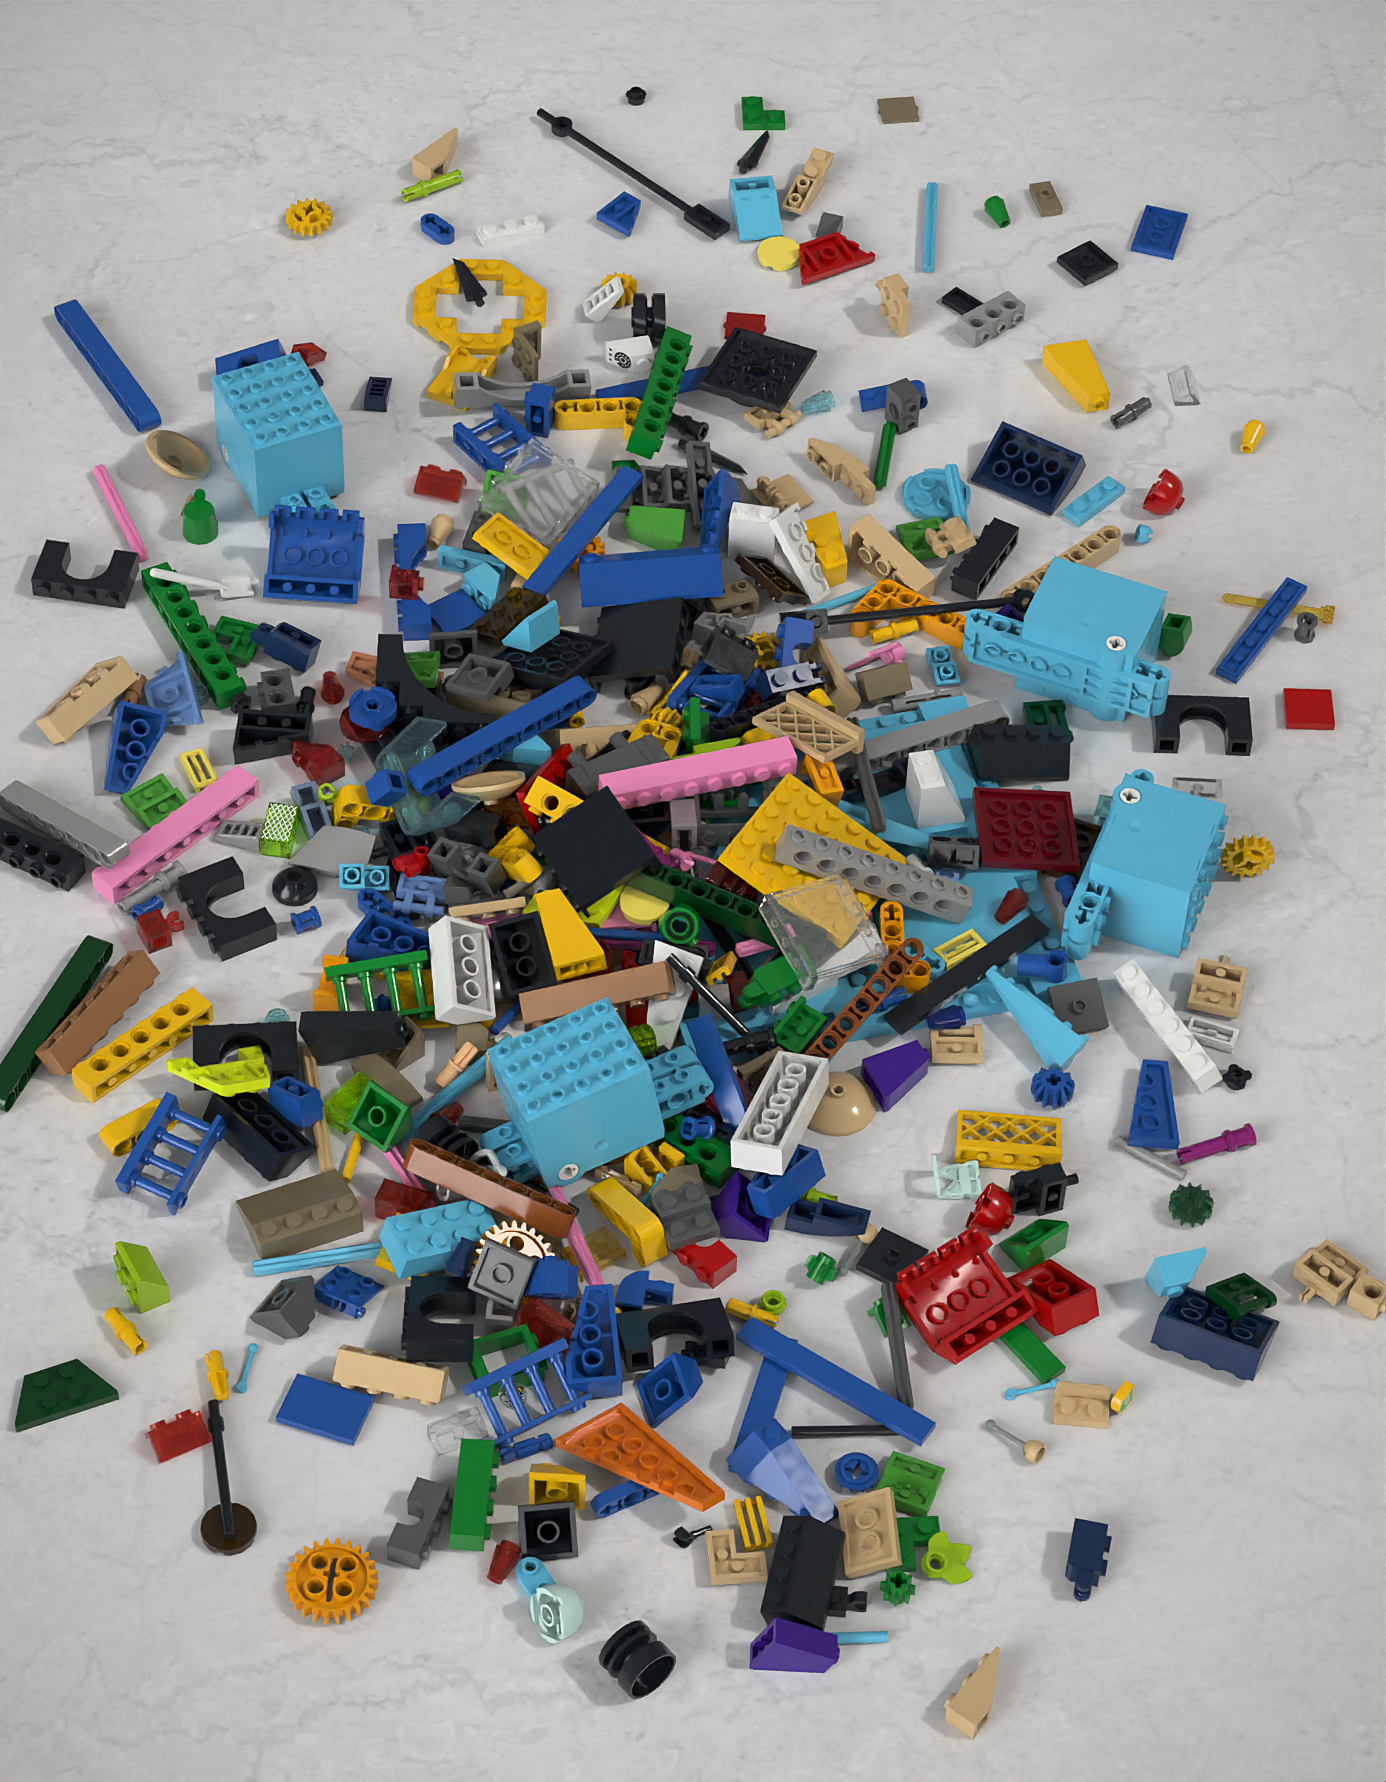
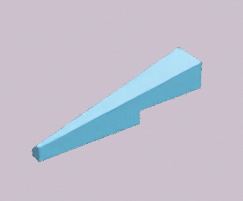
(895, 830)
(1047, 1034)

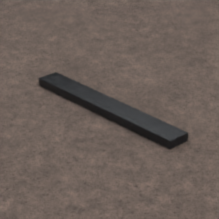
(965, 974)

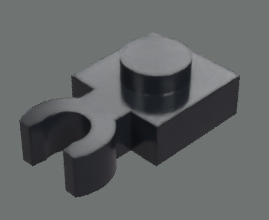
(696, 1351)

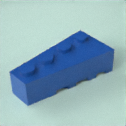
(385, 936)

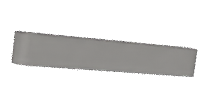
(63, 824)

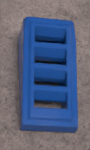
(719, 686)

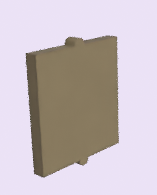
(898, 110)

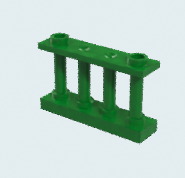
(389, 966)

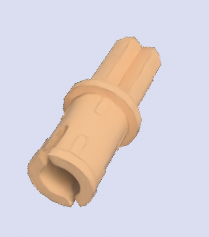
(456, 1064)

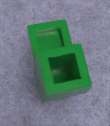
(1175, 634)

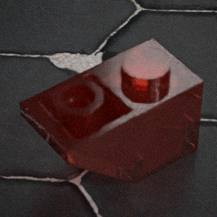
(318, 761)
(400, 1198)

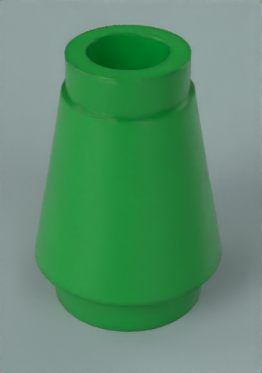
(997, 210)

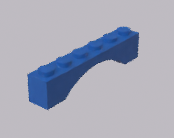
(411, 551)

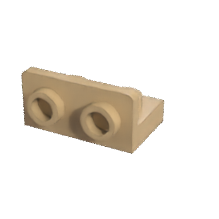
(1081, 1405)

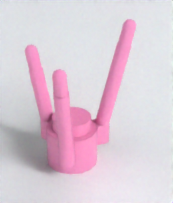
(889, 654)
(684, 859)

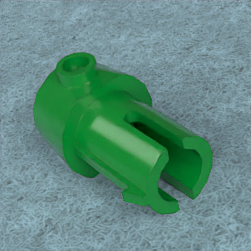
(689, 935)

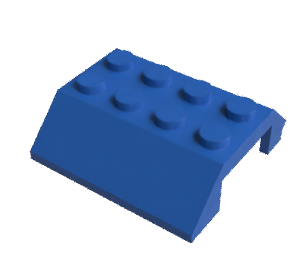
(315, 555)

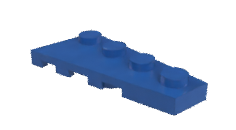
(1154, 1110)

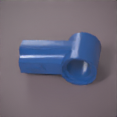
(1051, 966)

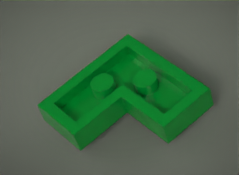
(758, 119)
(238, 634)
(914, 1533)

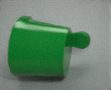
(199, 520)

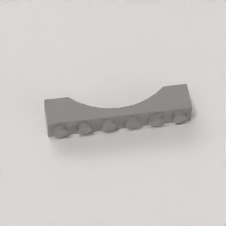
(476, 390)

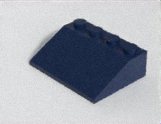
(1029, 469)
(1207, 1334)

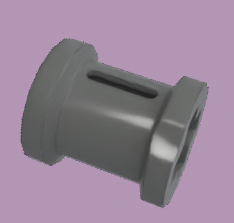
(1305, 627)

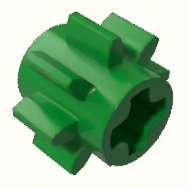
(821, 1268)
(897, 1587)

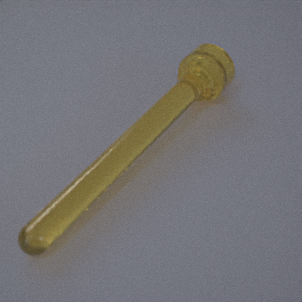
(1325, 614)

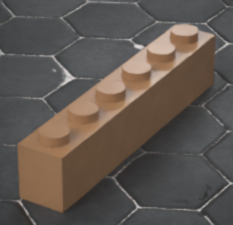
(622, 988)
(97, 1013)

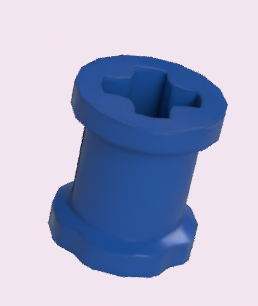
(1066, 886)
(299, 926)
(697, 1127)

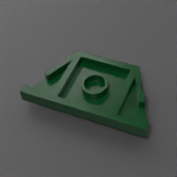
(60, 1393)

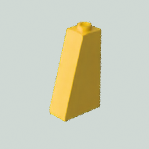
(1078, 373)
(567, 937)

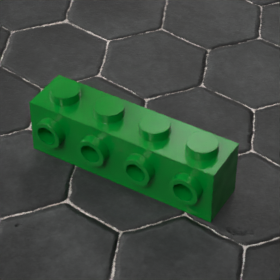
(472, 1494)

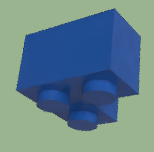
(552, 1279)

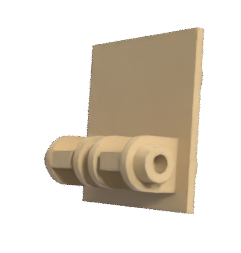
(780, 493)

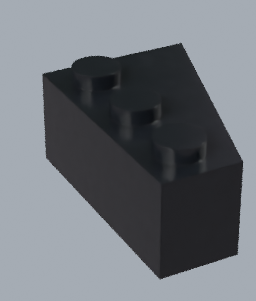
(269, 734)

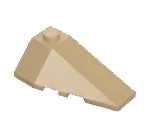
(838, 685)
(599, 735)

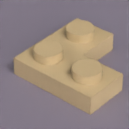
(732, 1567)

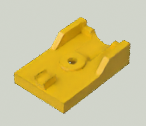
(459, 361)

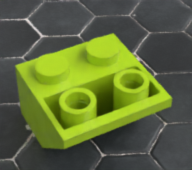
(140, 1276)

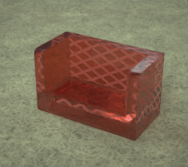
(545, 1323)

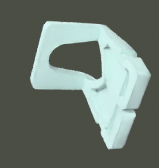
(963, 1177)

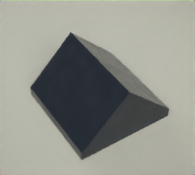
(548, 1530)

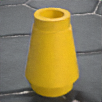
(1252, 434)

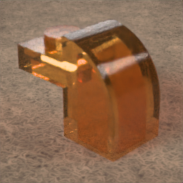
(511, 812)

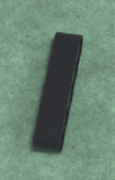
(740, 722)

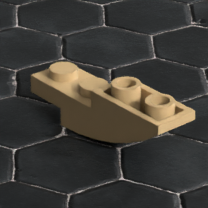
(809, 182)
(838, 465)

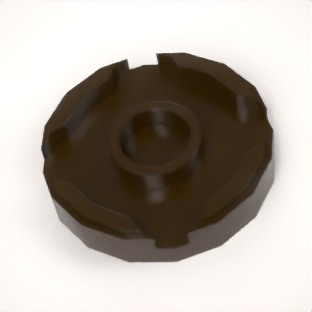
(213, 1534)

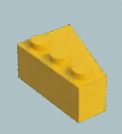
(829, 547)

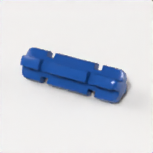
(526, 1448)

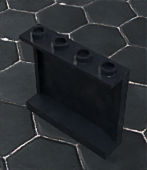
(646, 639)
(594, 849)

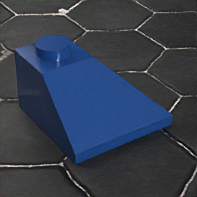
(669, 1387)

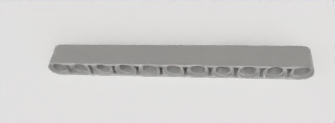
(929, 735)

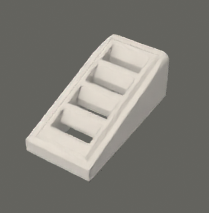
(603, 300)

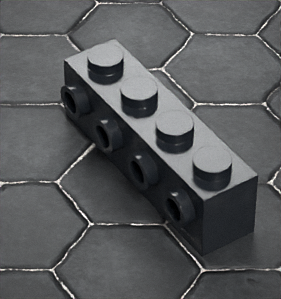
(984, 559)

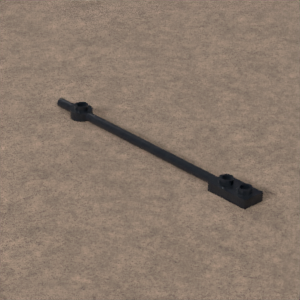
(696, 216)
(822, 620)

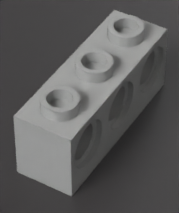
(991, 319)

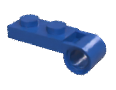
(875, 397)

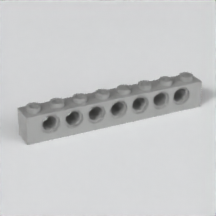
(874, 874)

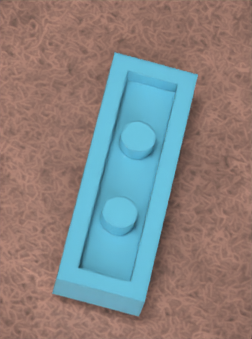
(1093, 501)
(463, 561)

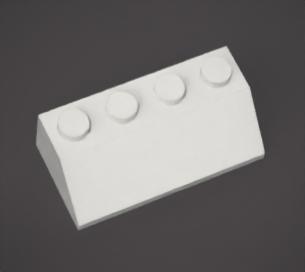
(461, 971)

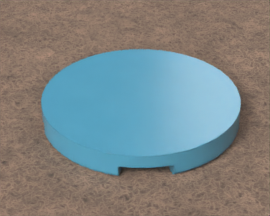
(928, 495)

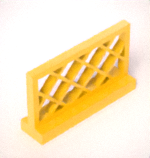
(1007, 1153)

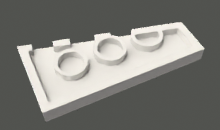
(801, 553)
(667, 1015)

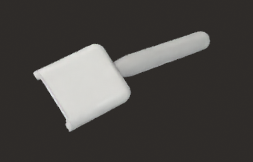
(229, 586)

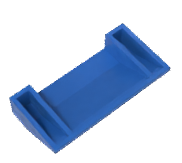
(650, 576)

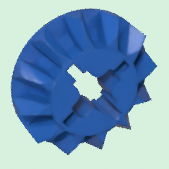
(846, 1467)

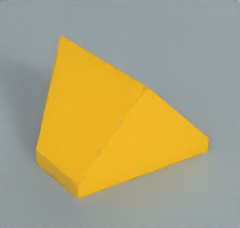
(643, 1166)

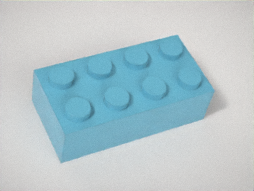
(426, 1238)

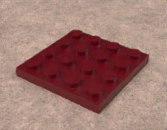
(1025, 829)

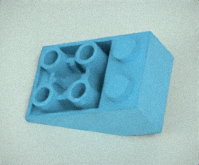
(755, 208)

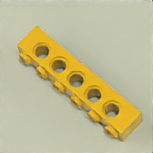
(543, 791)
(141, 1045)

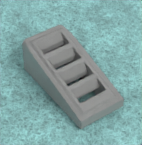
(243, 841)

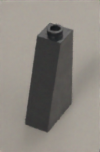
(351, 1034)

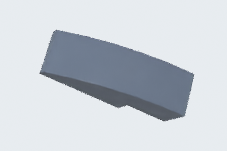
(312, 810)

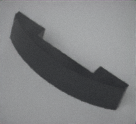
(886, 782)

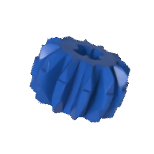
(1052, 1087)

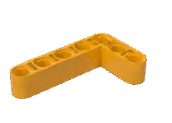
(891, 595)

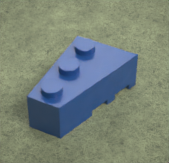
(775, 1193)

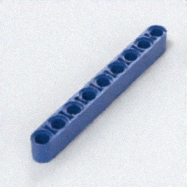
(107, 366)
(501, 736)

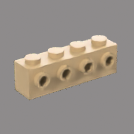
(390, 1374)

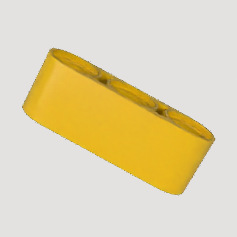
(123, 1133)

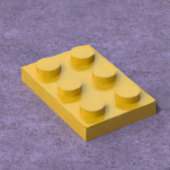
(511, 545)

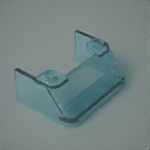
(414, 812)

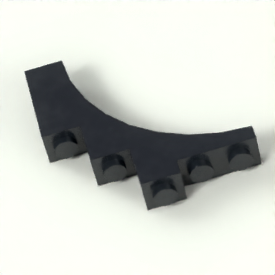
(414, 699)

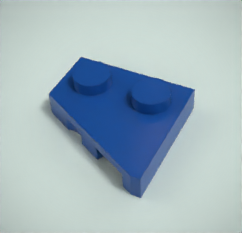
(621, 213)

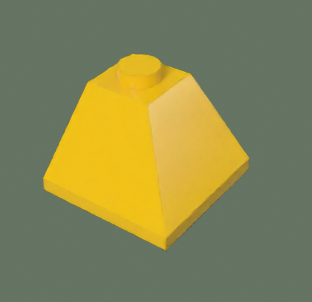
(556, 1484)

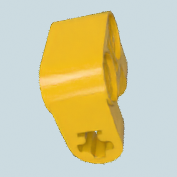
(667, 735)

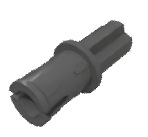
(1131, 412)

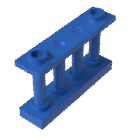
(480, 450)
(682, 694)
(156, 1133)
(505, 1377)

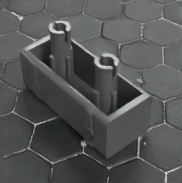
(584, 776)

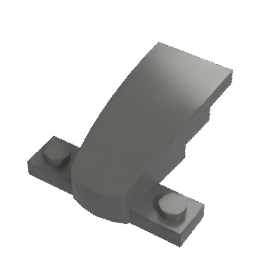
(675, 485)

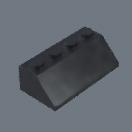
(1019, 752)
(260, 1134)
(803, 1572)

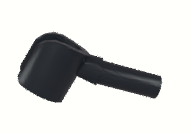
(685, 1538)

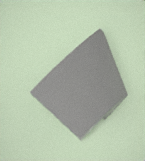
(707, 622)
(333, 847)

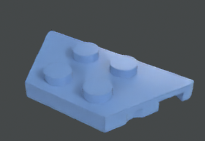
(175, 693)

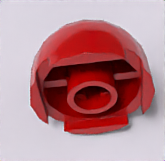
(1164, 494)
(992, 1211)

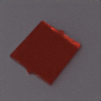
(746, 321)

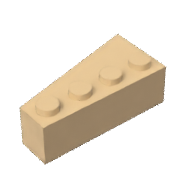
(885, 558)
(86, 699)

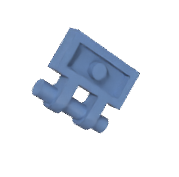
(420, 889)

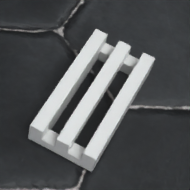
(1210, 1037)

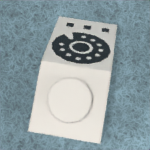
(631, 353)

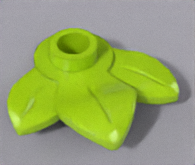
(949, 1557)

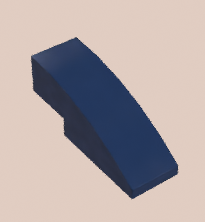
(826, 1218)

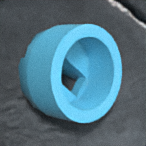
(1142, 533)

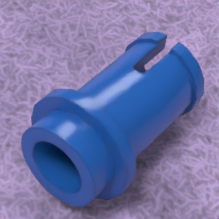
(149, 905)

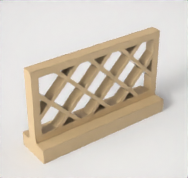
(812, 719)

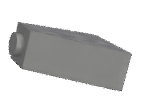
(683, 824)

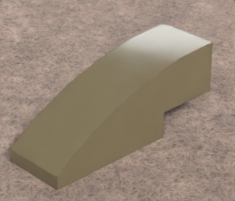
(388, 1078)

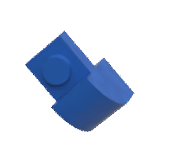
(638, 1290)

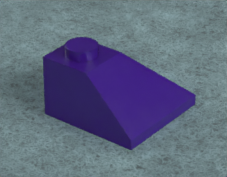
(736, 1214)

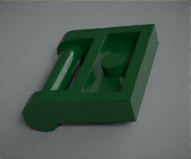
(1039, 714)
(1238, 1289)

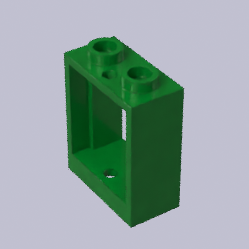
(501, 1341)

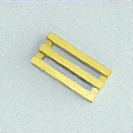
(203, 781)
(962, 950)

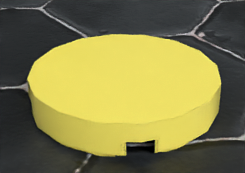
(778, 253)
(641, 907)

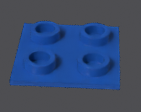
(347, 1290)

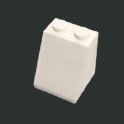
(751, 531)
(931, 791)

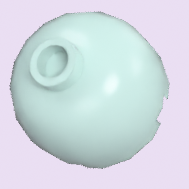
(558, 1611)

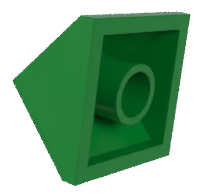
(380, 1117)
(1036, 1242)

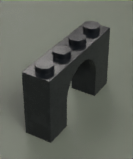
(107, 589)
(1228, 713)
(482, 827)
(225, 935)
(276, 1040)
(700, 1319)
(432, 1340)

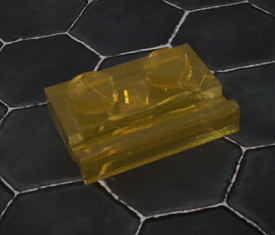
(603, 1247)

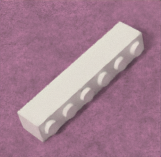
(1167, 1026)

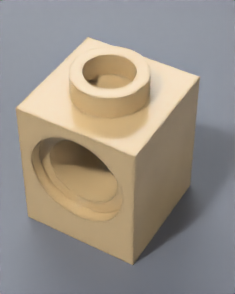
(1360, 1295)

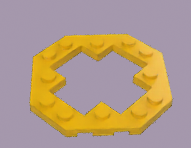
(447, 282)

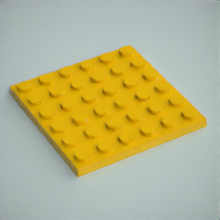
(796, 804)

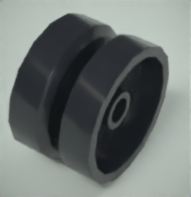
(648, 317)

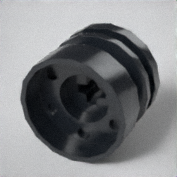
(446, 1135)
(637, 1659)

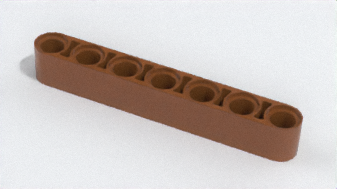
(868, 997)
(489, 1188)

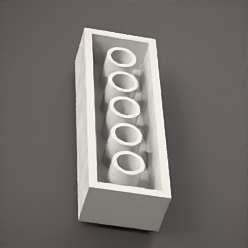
(779, 1113)

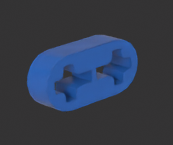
(437, 229)

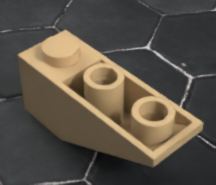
(436, 157)
(972, 1705)

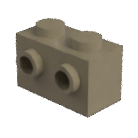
(739, 599)
(883, 682)

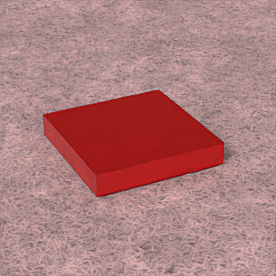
(1308, 709)

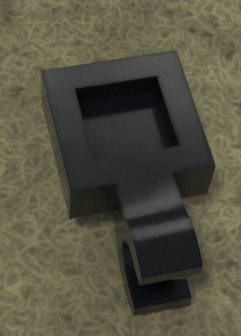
(843, 1601)

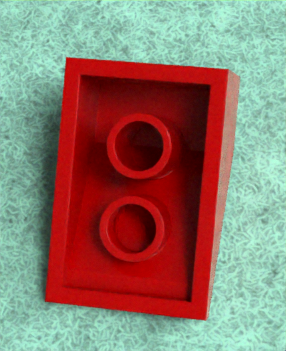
(1059, 1294)

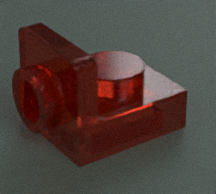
(309, 352)

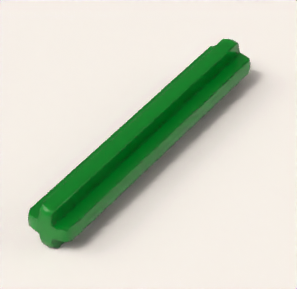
(884, 455)

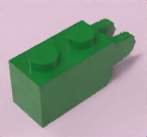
(770, 985)

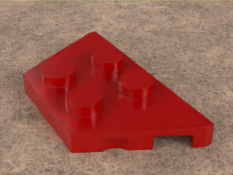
(829, 257)

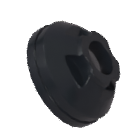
(294, 893)

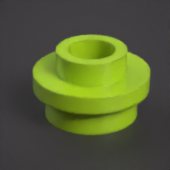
(775, 1297)

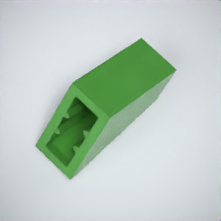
(656, 526)

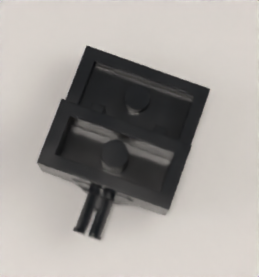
(399, 843)
(1040, 1189)

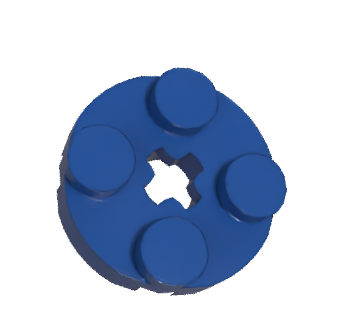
(373, 718)

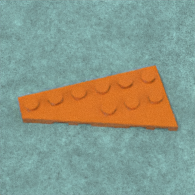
(635, 1451)

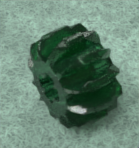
(1191, 1204)

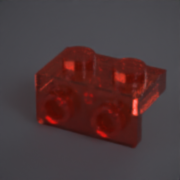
(439, 484)
(178, 1436)

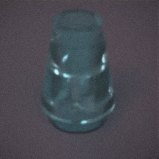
(818, 403)

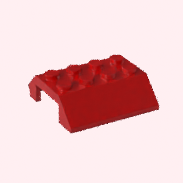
(961, 1297)

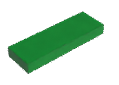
(1033, 1353)

